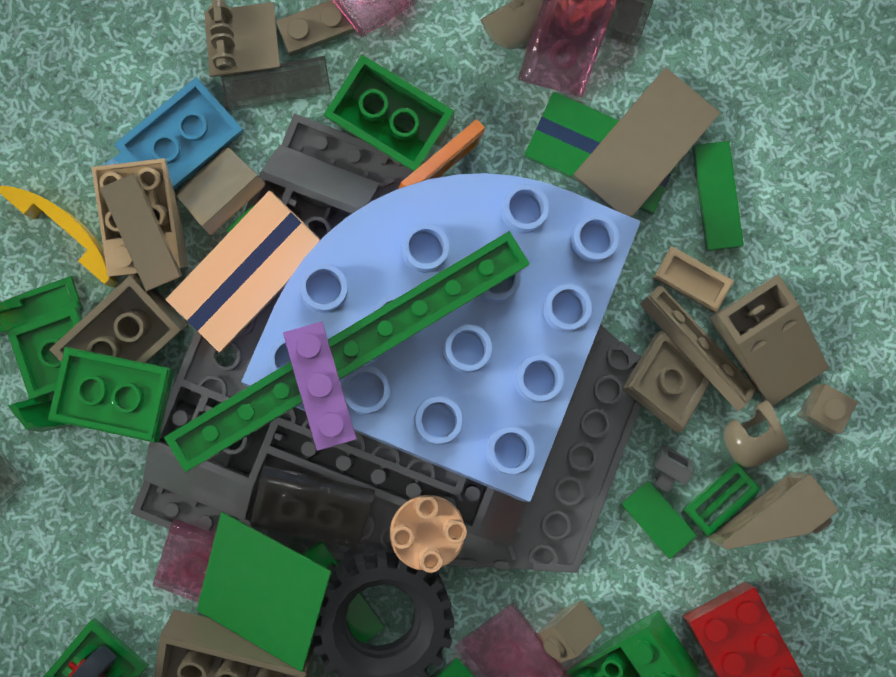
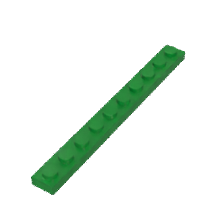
(350, 350)

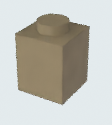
(827, 409)
(570, 632)

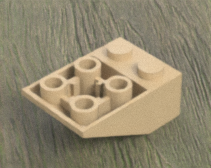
(159, 190)

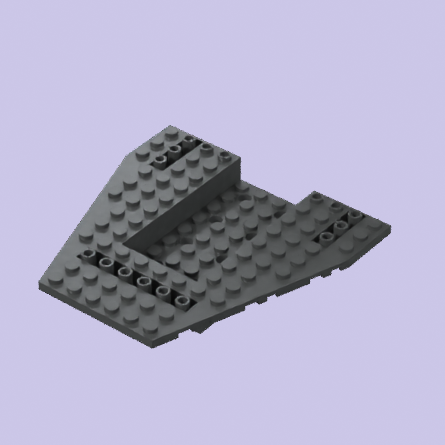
(323, 181)

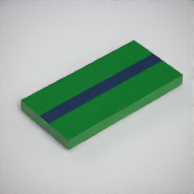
(568, 137)

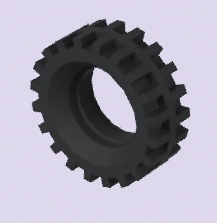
(407, 655)

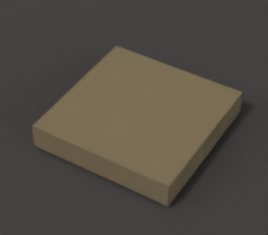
(667, 382)

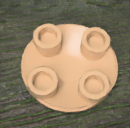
(427, 533)

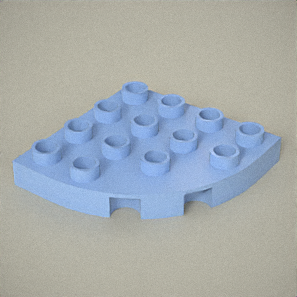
(494, 375)

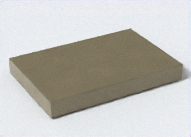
(219, 190)

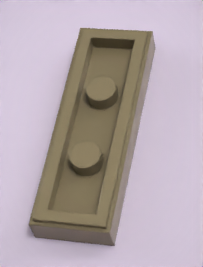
(140, 231)

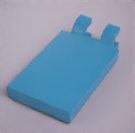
(183, 130)

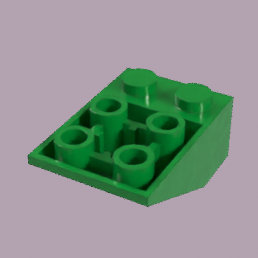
(640, 650)

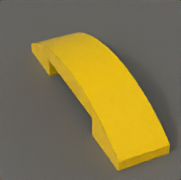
(33, 205)

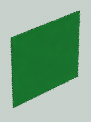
(263, 591)

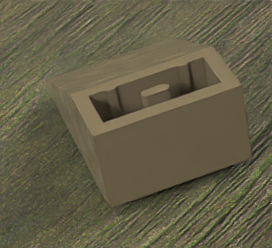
(771, 340)

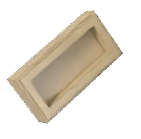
(693, 279)

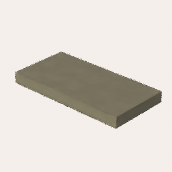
(646, 144)

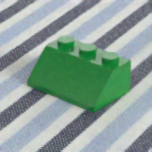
(390, 114)

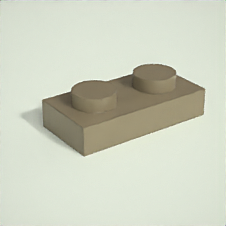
(313, 27)

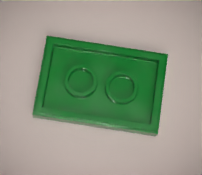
(111, 394)

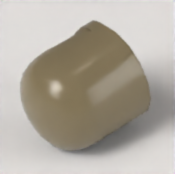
(756, 450)

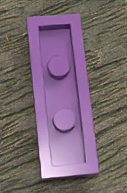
(319, 386)

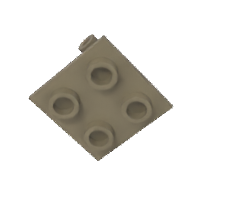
(241, 38)

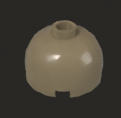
(512, 23)

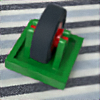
(97, 654)

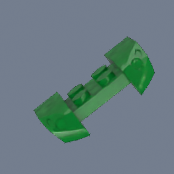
(34, 325)

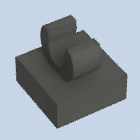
(671, 467)

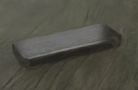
(287, 83)

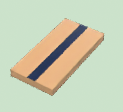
(243, 272)

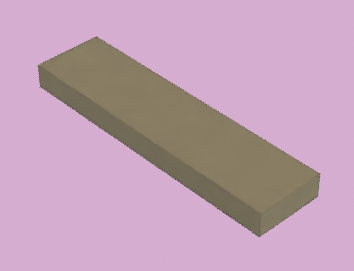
(699, 347)

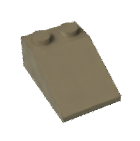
(125, 324)
(784, 511)

